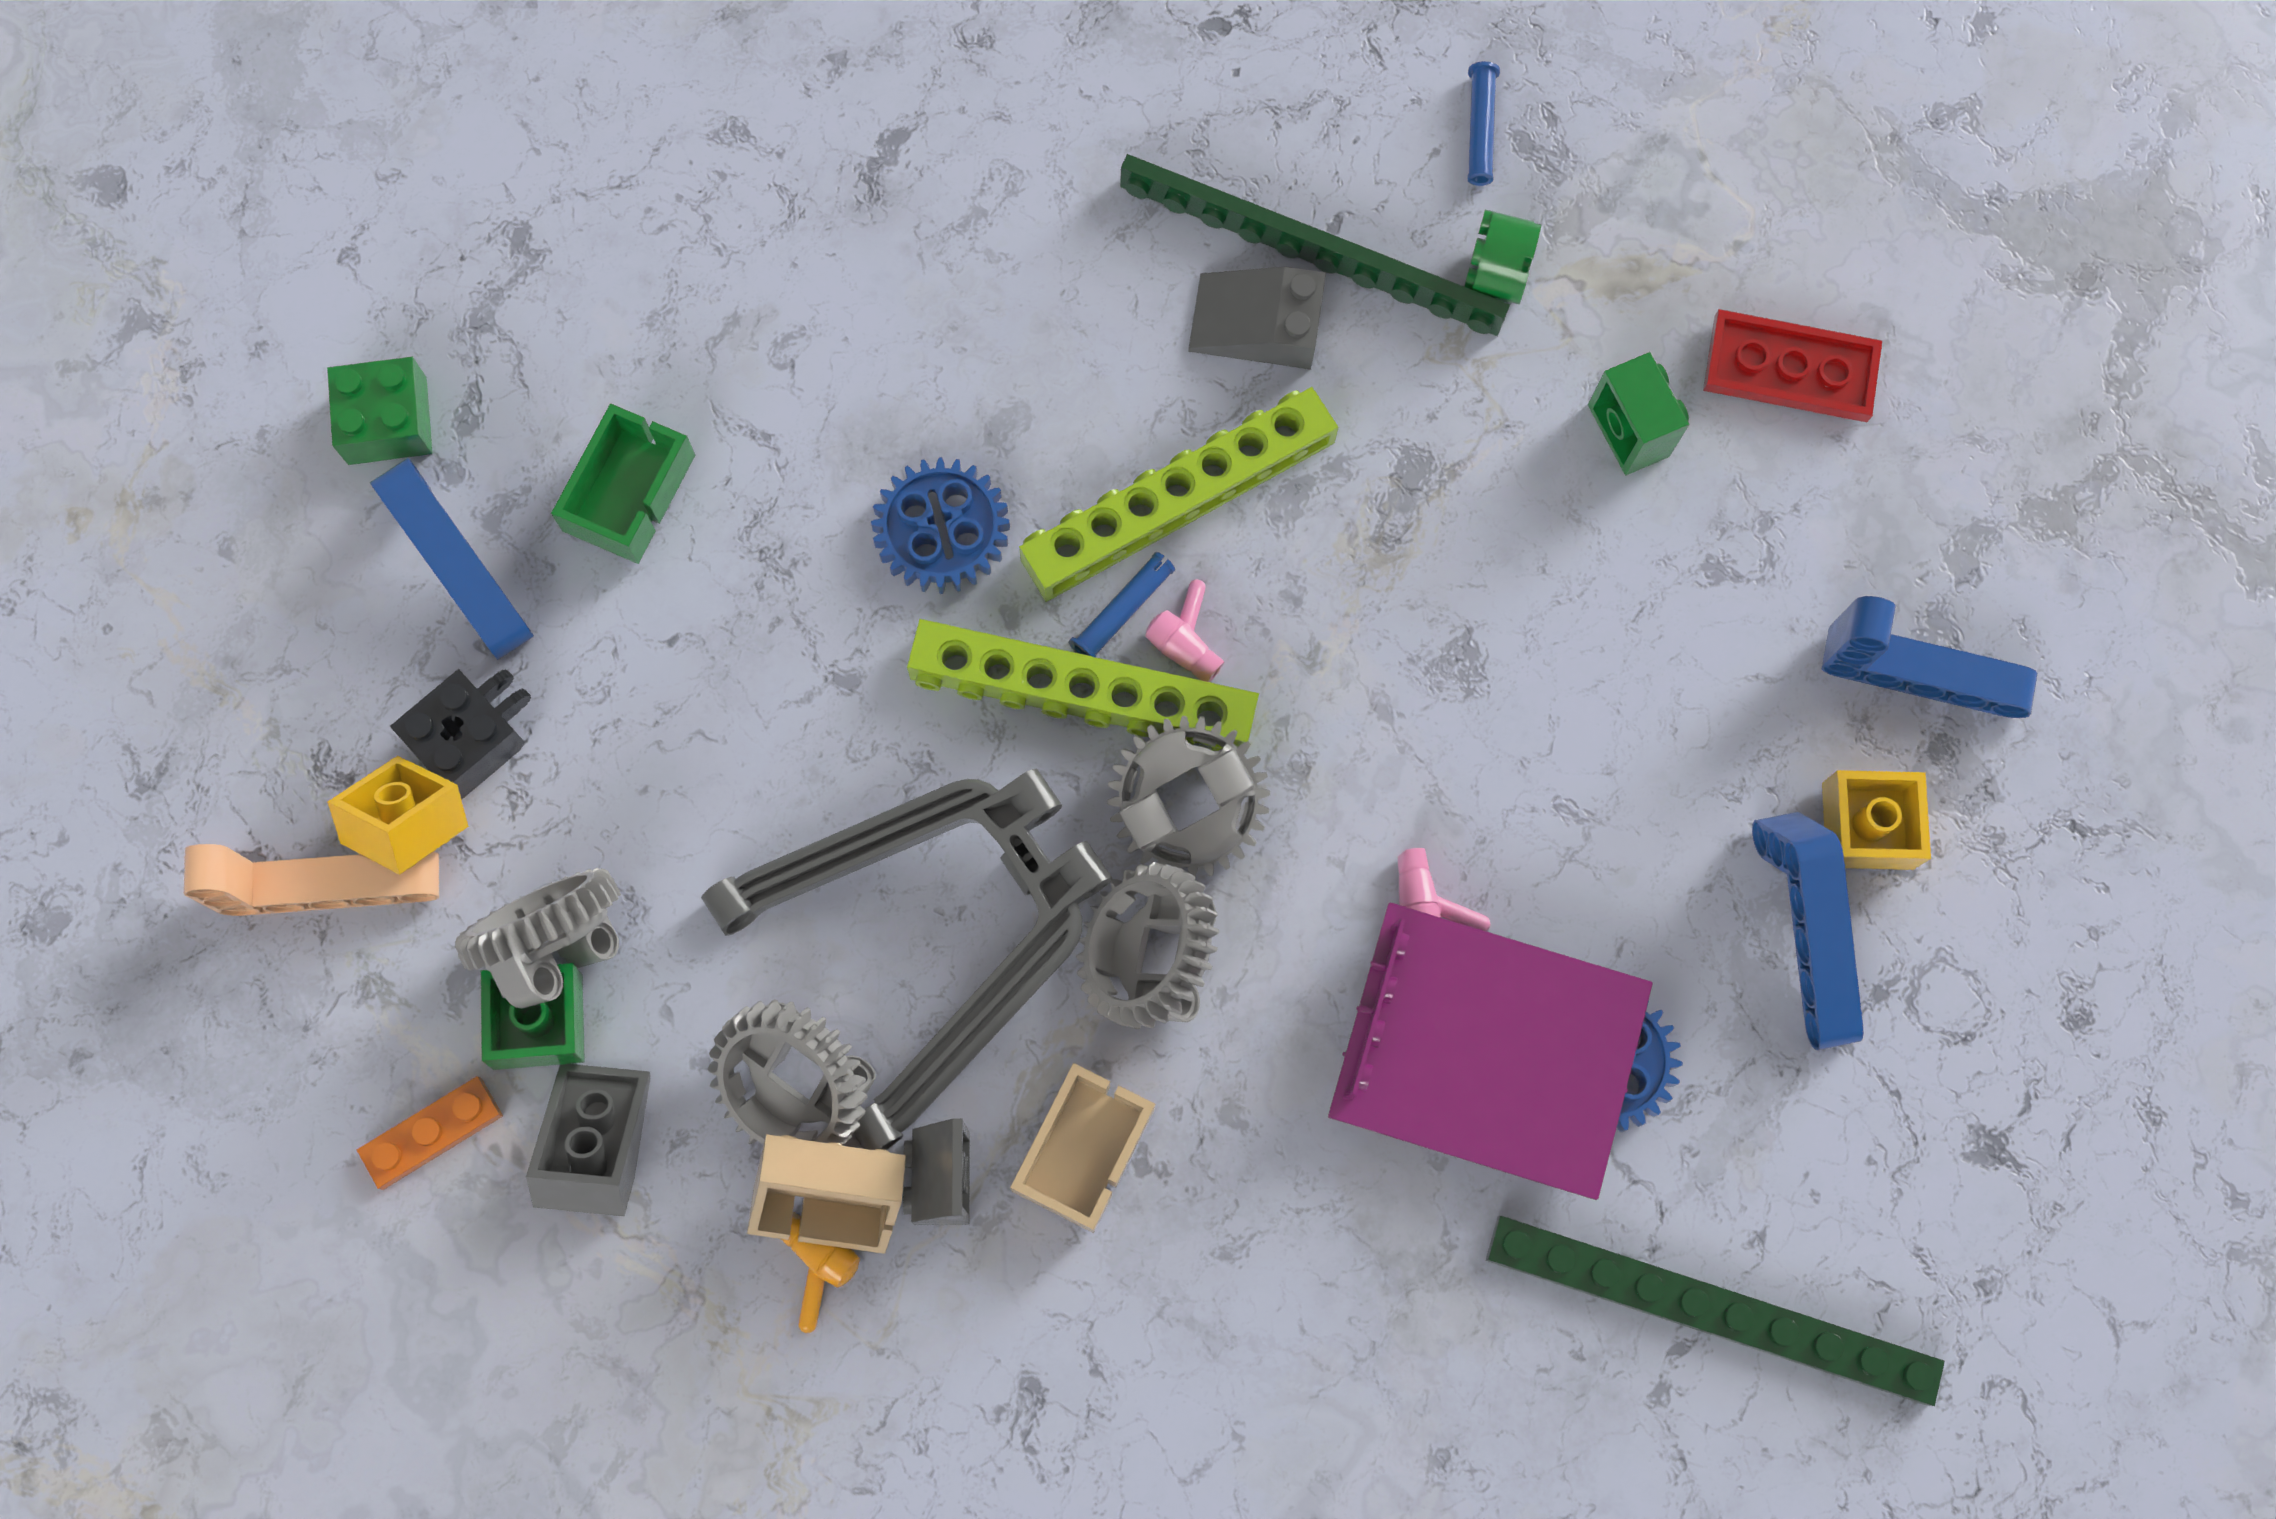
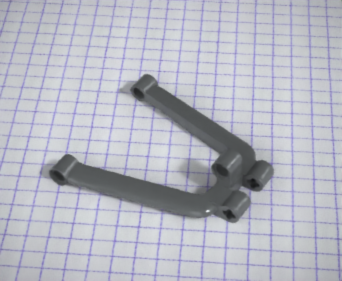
(1053, 885)

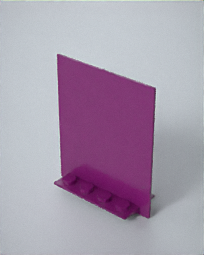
(1491, 1051)

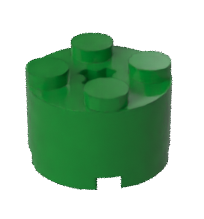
(1503, 256)

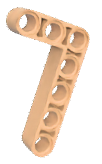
(242, 887)

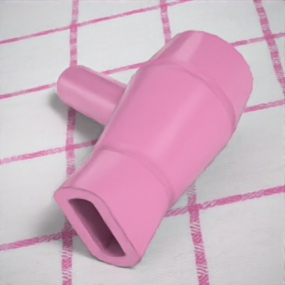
(1178, 640)
(1419, 893)

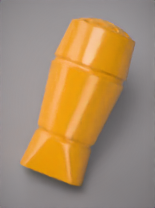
(825, 1264)

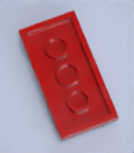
(1793, 365)

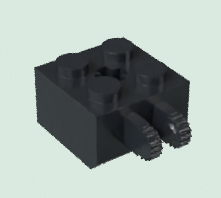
(457, 707)

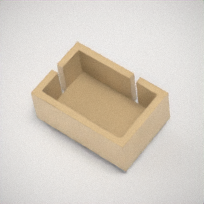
(1082, 1148)
(845, 1190)

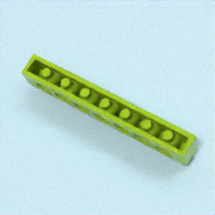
(1057, 574)
(939, 641)

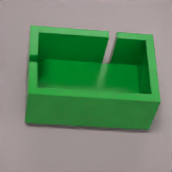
(623, 483)

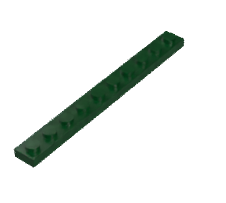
(1313, 245)
(1716, 1311)

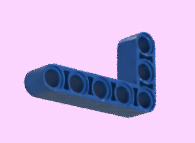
(451, 558)
(1866, 652)
(1821, 924)

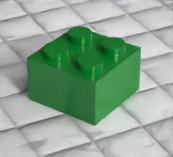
(379, 410)
(1638, 413)
(535, 1034)

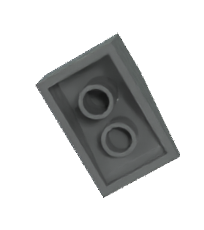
(1259, 315)
(589, 1140)
(939, 1174)

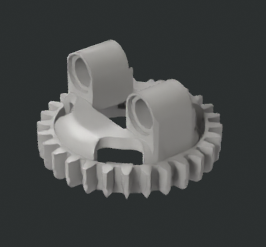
(1227, 777)
(513, 937)
(1119, 948)
(763, 1040)

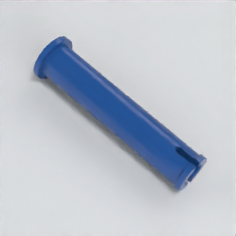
(1482, 122)
(1122, 606)

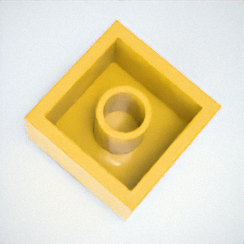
(398, 814)
(1879, 818)

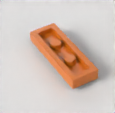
(429, 1133)

